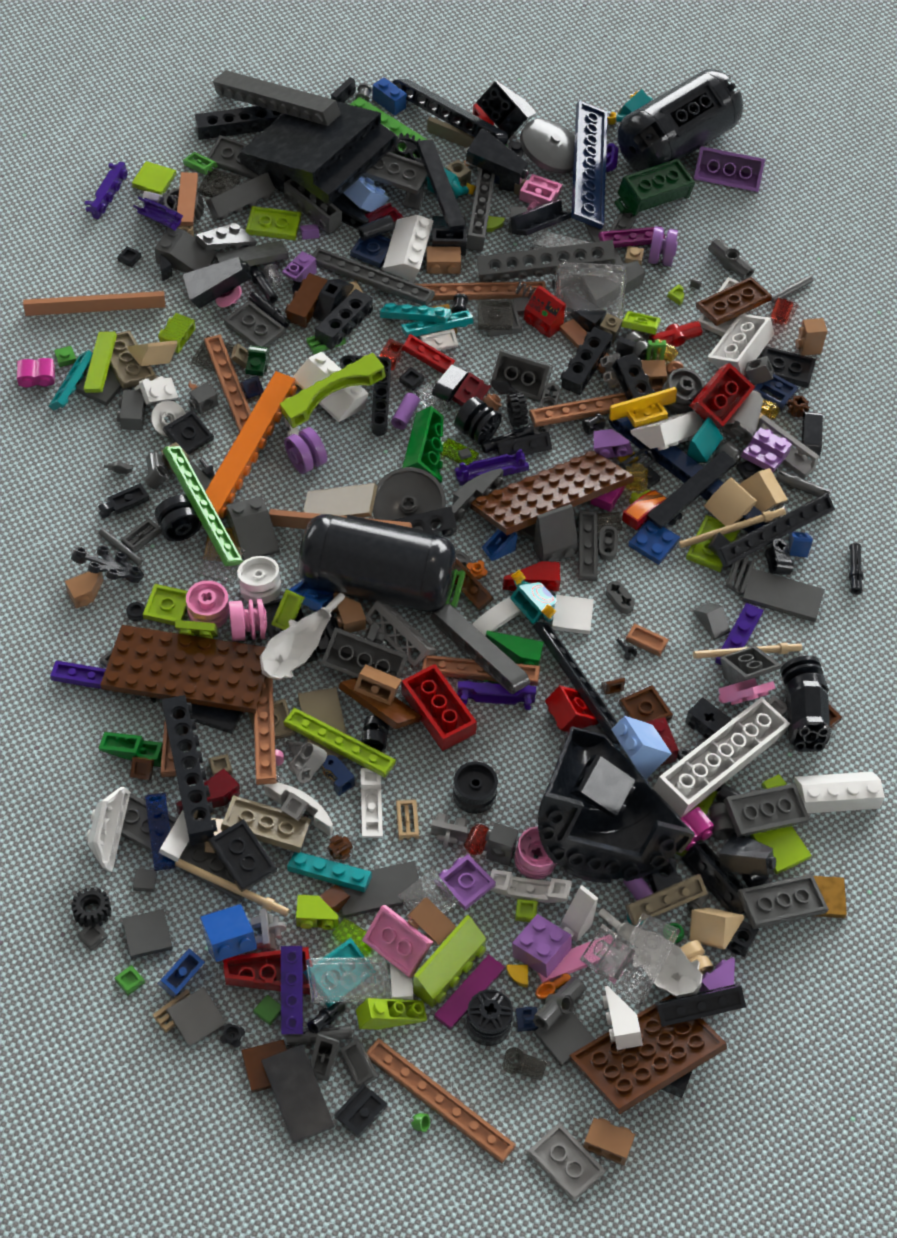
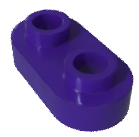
(611, 157)

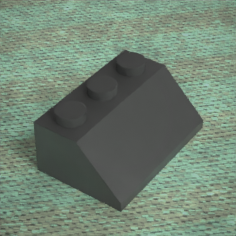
(522, 373)

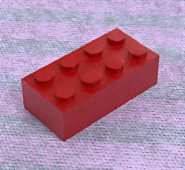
(439, 706)

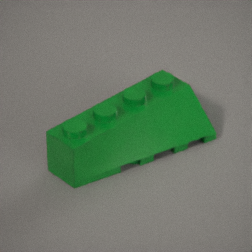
(425, 443)

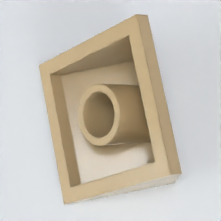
(153, 353)
(765, 490)
(714, 926)

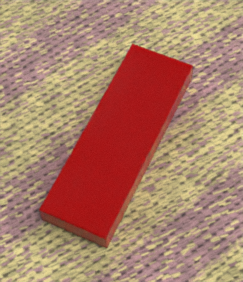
(427, 354)

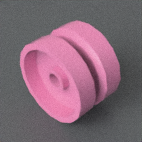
(207, 603)

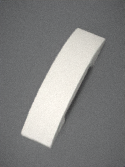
(497, 616)
(280, 792)
(371, 804)
(530, 889)

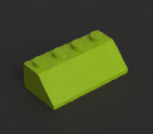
(449, 962)

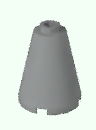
(745, 419)

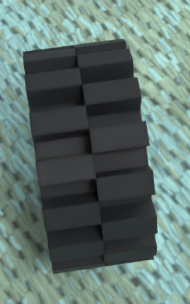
(517, 409)
(91, 897)

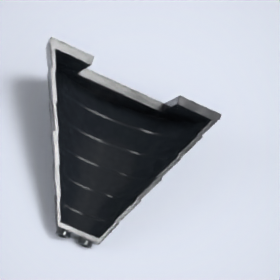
(592, 842)

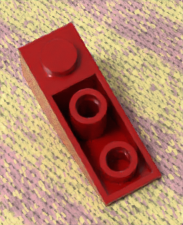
(544, 572)

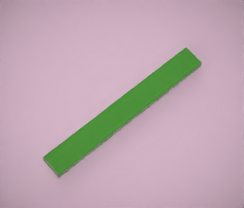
(202, 506)

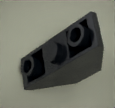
(330, 296)

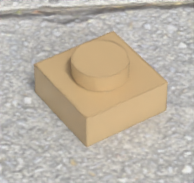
(634, 254)

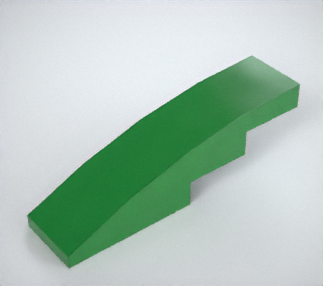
(128, 746)

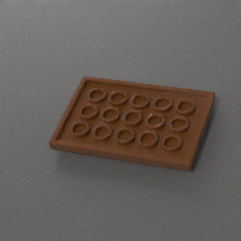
(638, 1072)

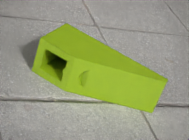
(388, 1013)

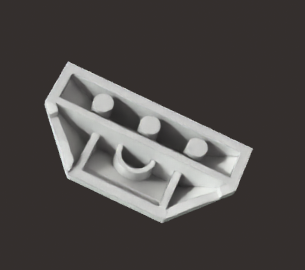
(107, 827)

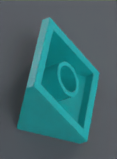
(704, 442)

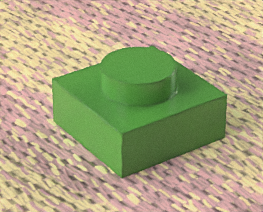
(65, 356)

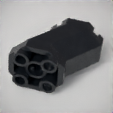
(808, 716)

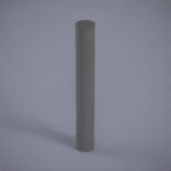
(791, 289)
(120, 546)

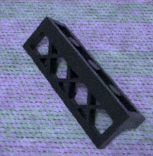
(539, 218)
(720, 883)
(700, 1004)

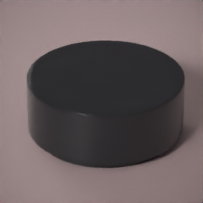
(135, 611)

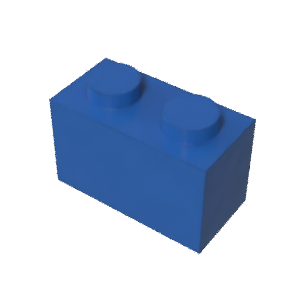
(389, 96)
(181, 972)

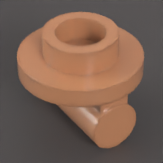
(673, 365)
(493, 401)

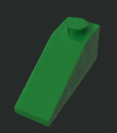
(517, 648)

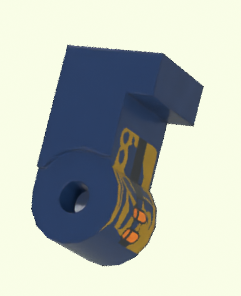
(339, 774)

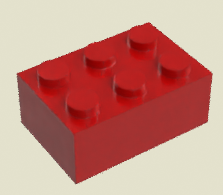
(722, 395)

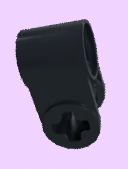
(779, 558)

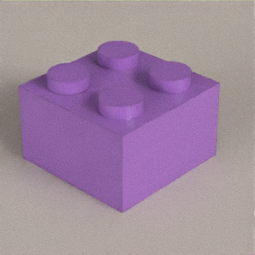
(542, 945)

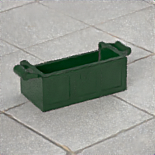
(654, 187)

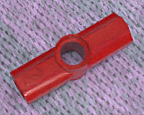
(677, 335)

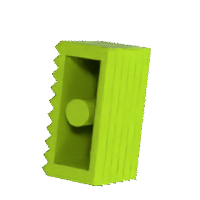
(178, 329)

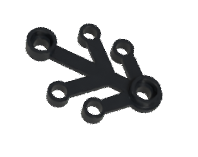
(114, 571)

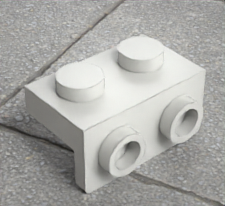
(157, 390)

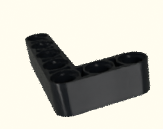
(381, 395)

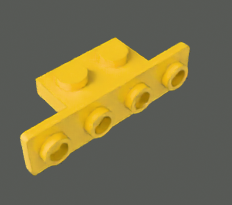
(645, 408)

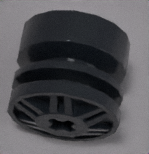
(477, 420)
(802, 669)
(486, 1028)

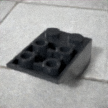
(505, 108)
(448, 238)

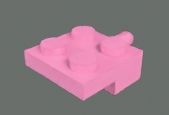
(539, 191)
(744, 691)

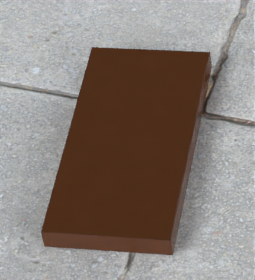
(733, 301)
(395, 715)

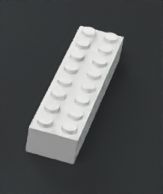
(721, 756)

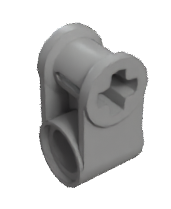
(307, 760)

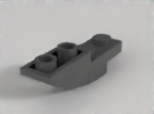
(478, 486)

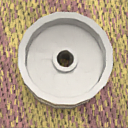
(259, 579)

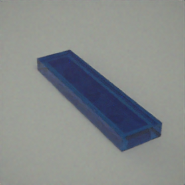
(159, 829)

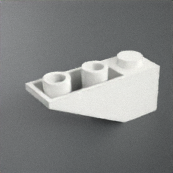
(624, 1021)

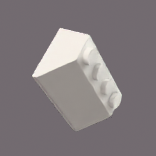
(407, 246)
(742, 342)
(340, 403)
(669, 431)
(840, 792)

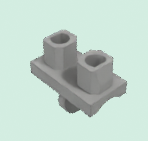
(610, 376)
(449, 832)
(270, 928)

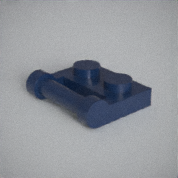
(779, 388)

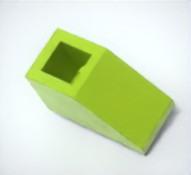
(314, 912)

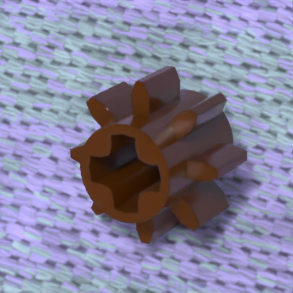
(798, 406)
(340, 847)

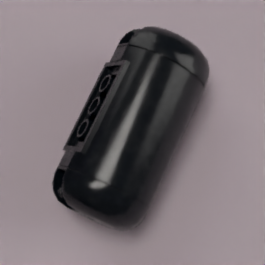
(680, 120)
(377, 562)

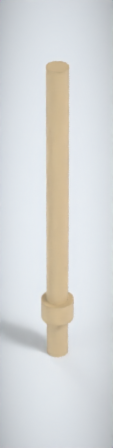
(766, 516)
(781, 648)
(268, 903)

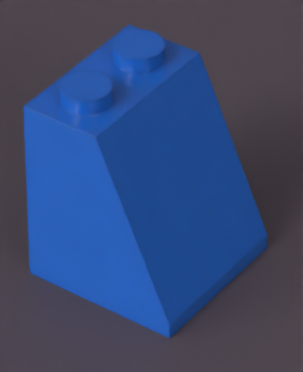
(228, 933)

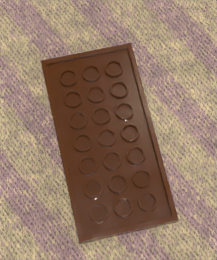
(551, 489)
(188, 665)

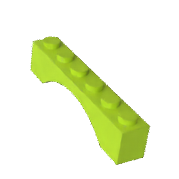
(362, 372)

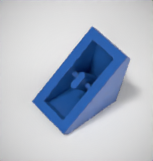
(799, 544)
(500, 545)

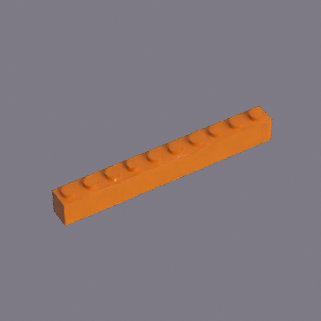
(249, 442)

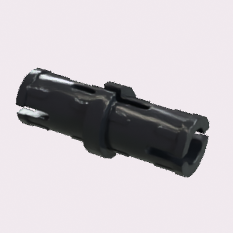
(326, 1017)

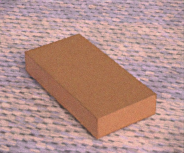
(647, 640)

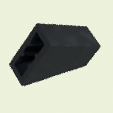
(746, 857)

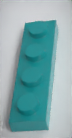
(415, 313)
(418, 328)
(74, 376)
(329, 871)

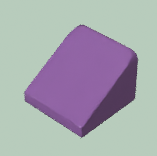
(309, 231)

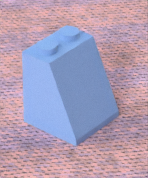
(641, 745)

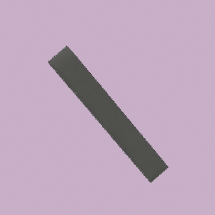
(480, 649)

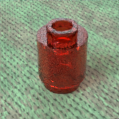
(476, 840)

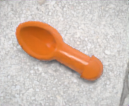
(549, 987)

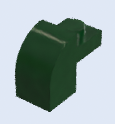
(257, 360)

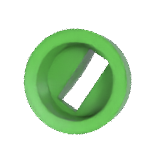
(421, 1122)

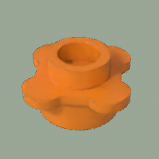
(478, 574)

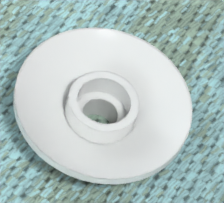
(165, 409)

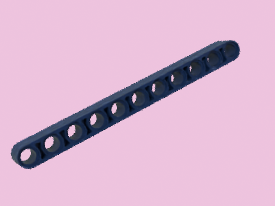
(678, 464)

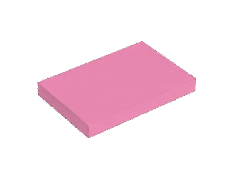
(397, 941)

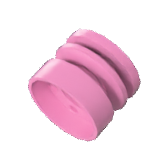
(247, 620)
(527, 847)

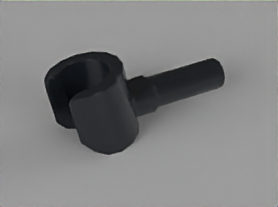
(208, 469)
(633, 650)

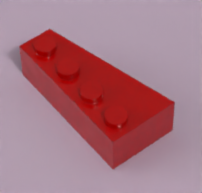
(260, 970)

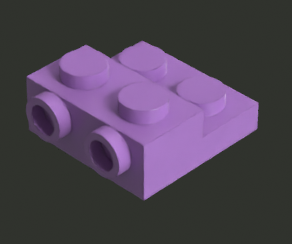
(767, 449)
(467, 881)

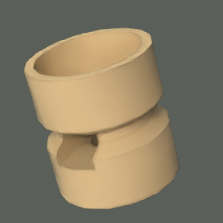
(695, 951)

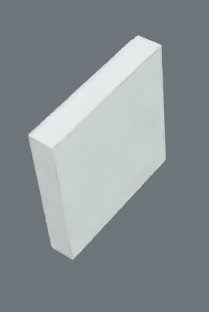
(573, 614)

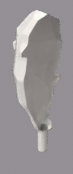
(296, 644)
(677, 974)

